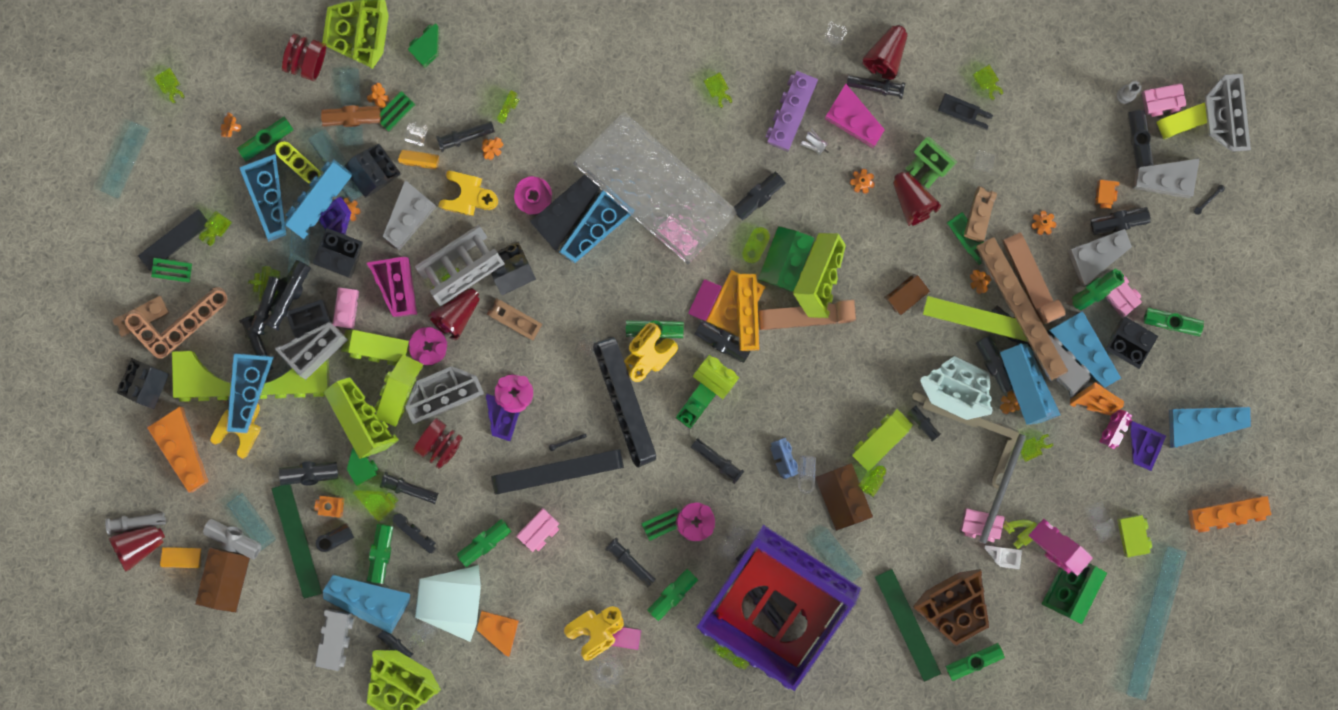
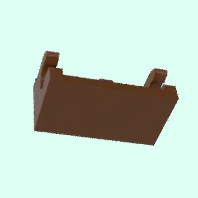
(907, 294)

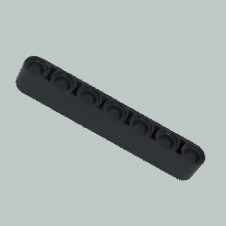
(624, 401)
(557, 471)

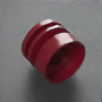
(308, 58)
(438, 443)

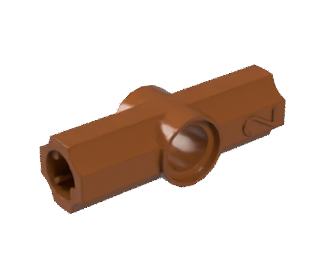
(350, 116)

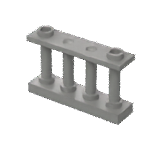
(466, 277)

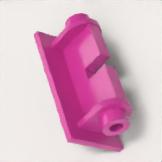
(1111, 435)

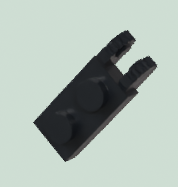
(963, 111)
(414, 533)

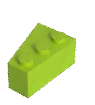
(374, 347)
(397, 390)
(882, 439)

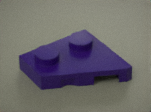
(336, 216)
(501, 421)
(1145, 445)

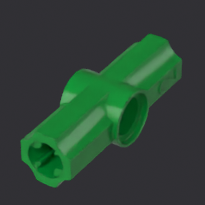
(276, 132)
(1098, 289)
(1185, 324)
(668, 329)
(484, 543)
(380, 553)
(672, 594)
(963, 667)

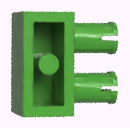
(936, 157)

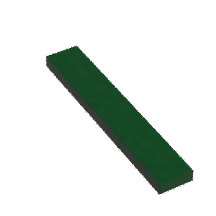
(297, 541)
(908, 625)

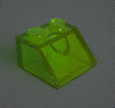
(378, 503)

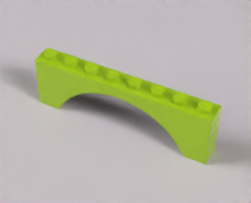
(194, 381)

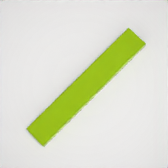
(973, 318)

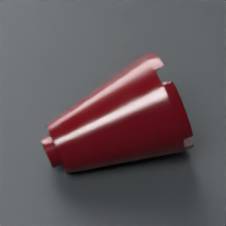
(887, 53)
(914, 199)
(455, 313)
(136, 545)

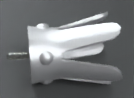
(817, 144)

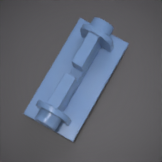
(788, 466)

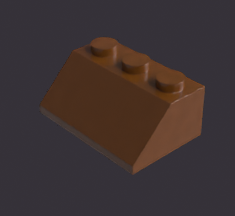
(843, 497)
(222, 580)

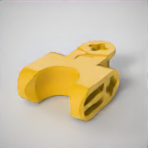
(470, 197)
(646, 355)
(246, 439)
(598, 627)

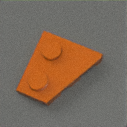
(1098, 399)
(498, 630)

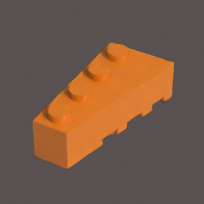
(178, 445)

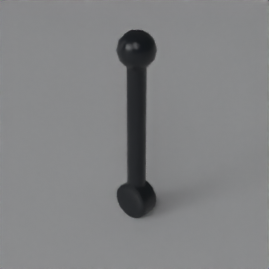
(1198, 210)
(552, 447)

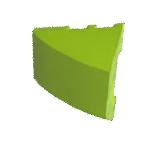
(357, 30)
(399, 682)

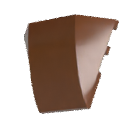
(956, 606)

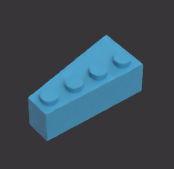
(264, 189)
(317, 198)
(595, 225)
(1081, 340)
(247, 383)
(1029, 385)
(1203, 423)
(367, 601)

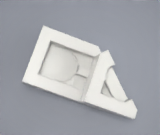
(1005, 557)

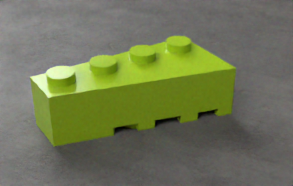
(820, 275)
(358, 419)

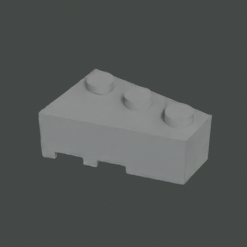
(1168, 179)
(407, 216)
(1097, 255)
(312, 349)
(1077, 374)
(334, 639)

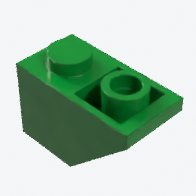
(427, 46)
(695, 405)
(361, 469)

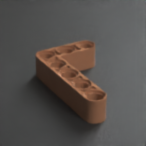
(1032, 279)
(796, 317)
(178, 325)

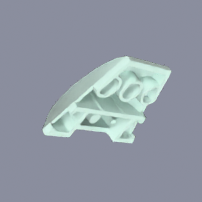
(959, 389)
(450, 601)

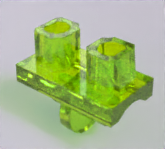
(266, 272)

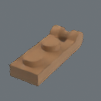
(980, 214)
(151, 311)
(515, 319)

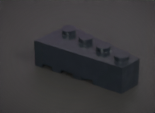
(564, 212)

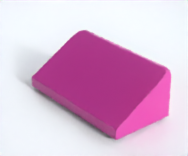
(704, 300)
(627, 638)

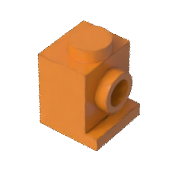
(1106, 193)
(336, 509)

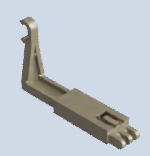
(979, 421)

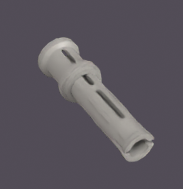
(1128, 92)
(125, 524)

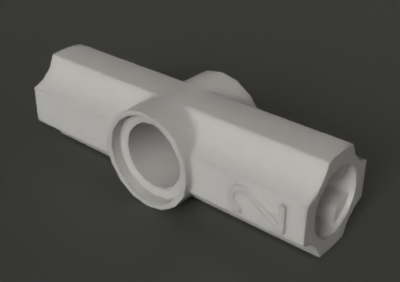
(232, 539)

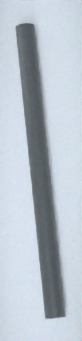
(1002, 488)

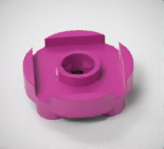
(522, 193)
(438, 348)
(506, 400)
(687, 514)

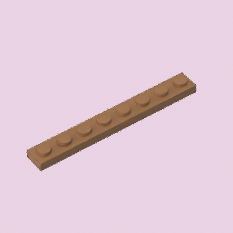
(1022, 309)

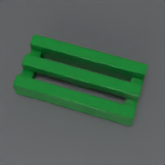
(401, 115)
(173, 270)
(647, 531)

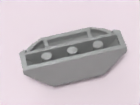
(1228, 113)
(441, 393)

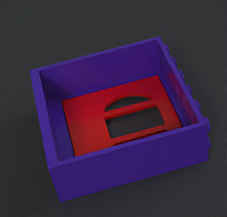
(800, 579)

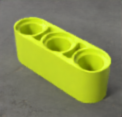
(1182, 121)
(292, 157)

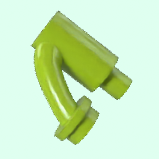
(1023, 538)

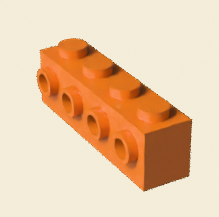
(1231, 512)

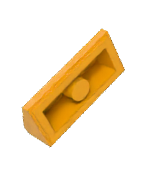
(419, 159)
(181, 557)

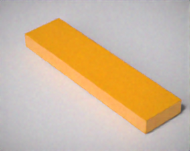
(747, 312)

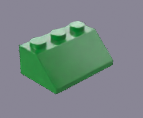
(786, 258)
(1074, 594)

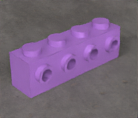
(792, 110)

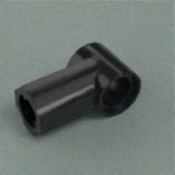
(336, 537)

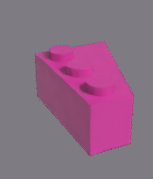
(854, 118)
(396, 285)
(1060, 548)

